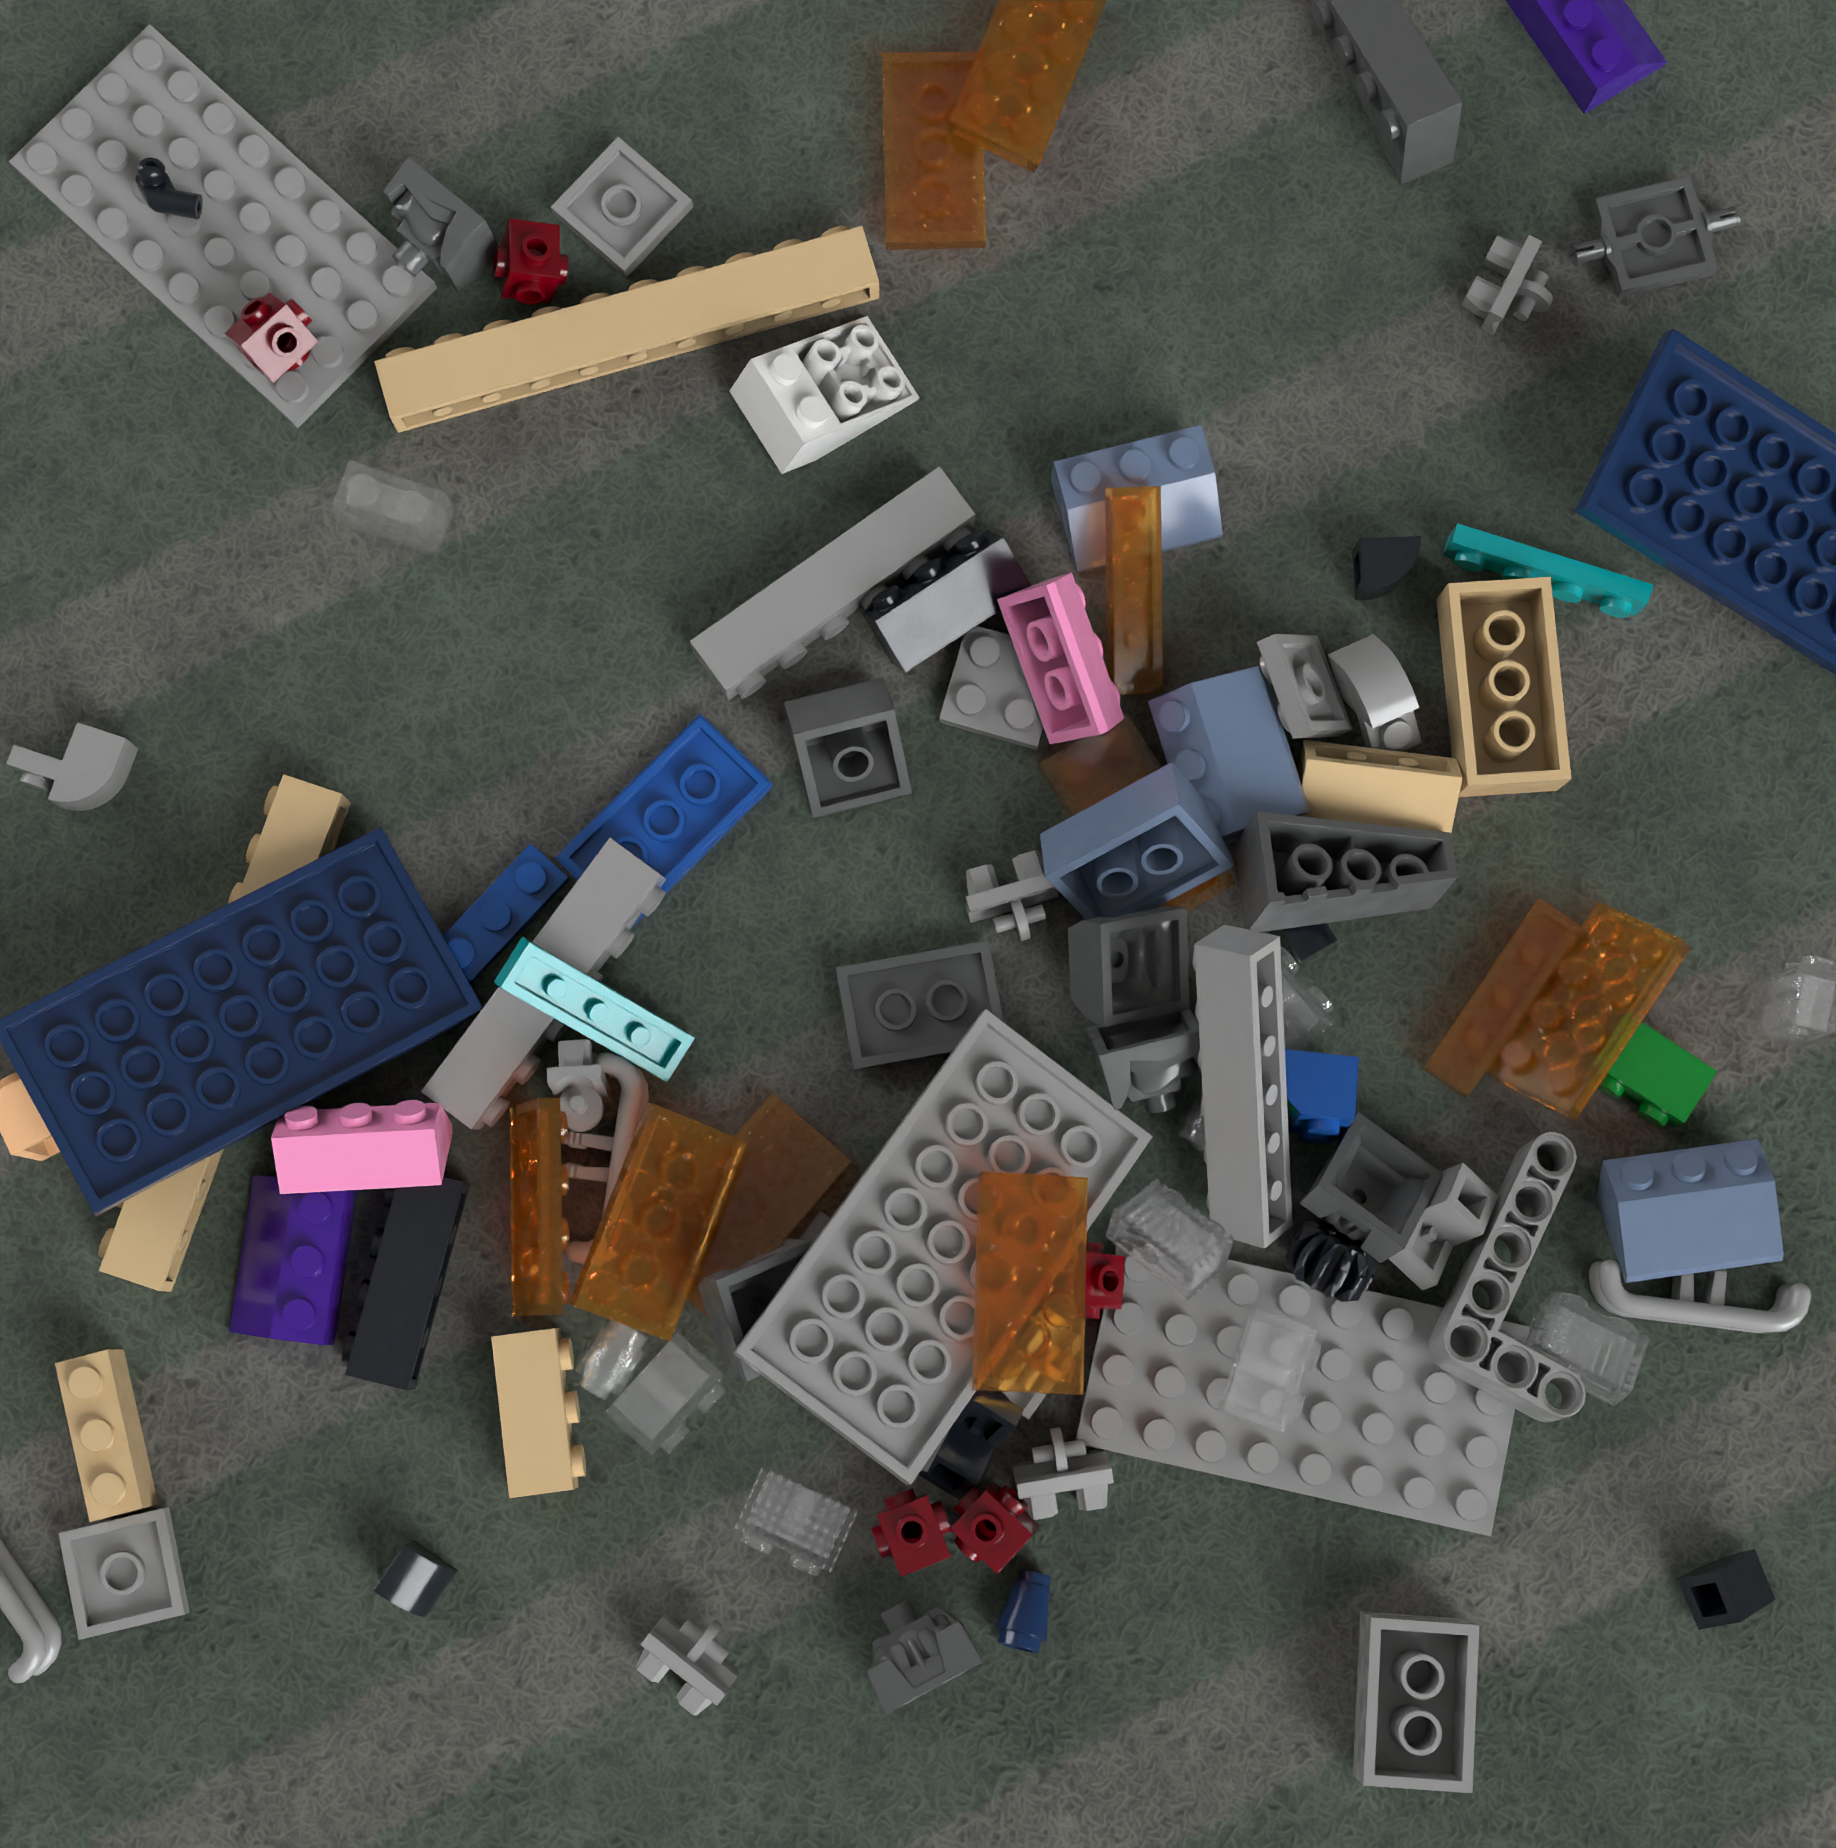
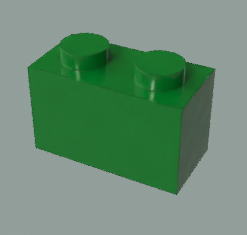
(1658, 1078)

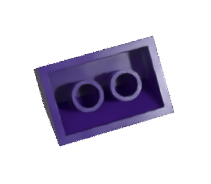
(1590, 45)
(293, 1263)

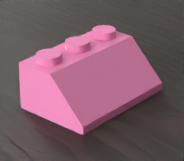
(1062, 659)
(361, 1147)

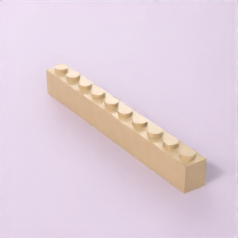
(627, 328)
(160, 1221)

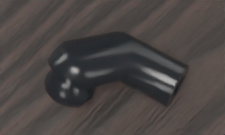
(161, 193)

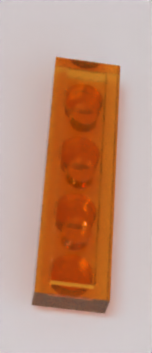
(1134, 588)
(1502, 997)

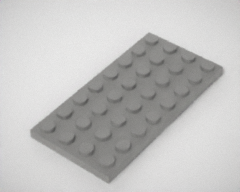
(260, 225)
(884, 1300)
(1376, 1411)

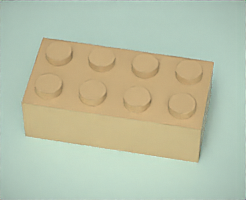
(1503, 686)

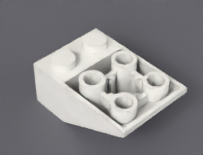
(821, 392)

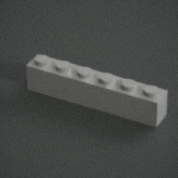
(832, 585)
(509, 1032)
(1244, 1083)

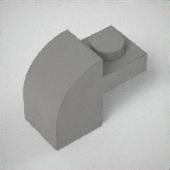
(1378, 692)
(88, 774)
(1452, 1216)

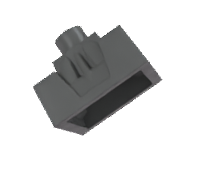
(437, 228)
(1130, 965)
(1147, 1058)
(1372, 1189)
(740, 1295)
(918, 1654)

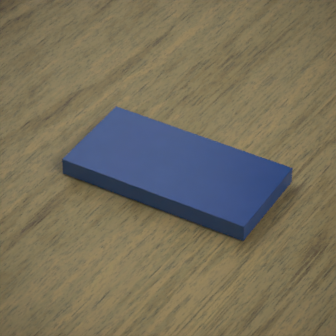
(675, 806)

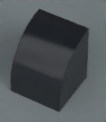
(1382, 564)
(1305, 940)
(415, 1579)
(1726, 1590)

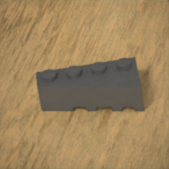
(1395, 81)
(1337, 870)

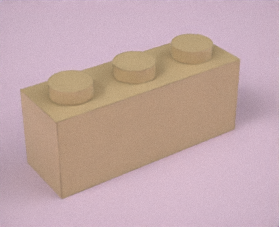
(1379, 786)
(537, 1412)
(106, 1434)

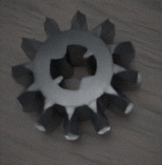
(1330, 1261)

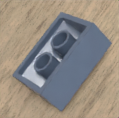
(1170, 460)
(1231, 748)
(1135, 847)
(1691, 1210)

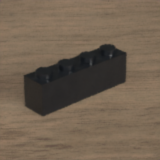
(405, 1283)

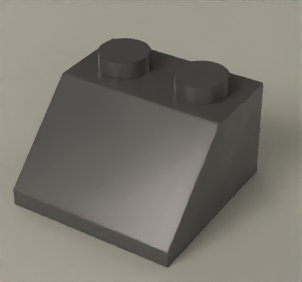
(848, 747)

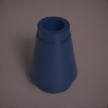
(1025, 1614)

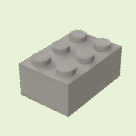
(1416, 1702)

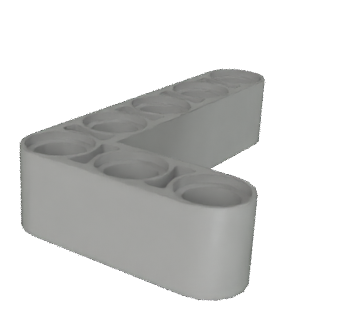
(1501, 1283)

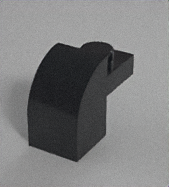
(972, 1441)

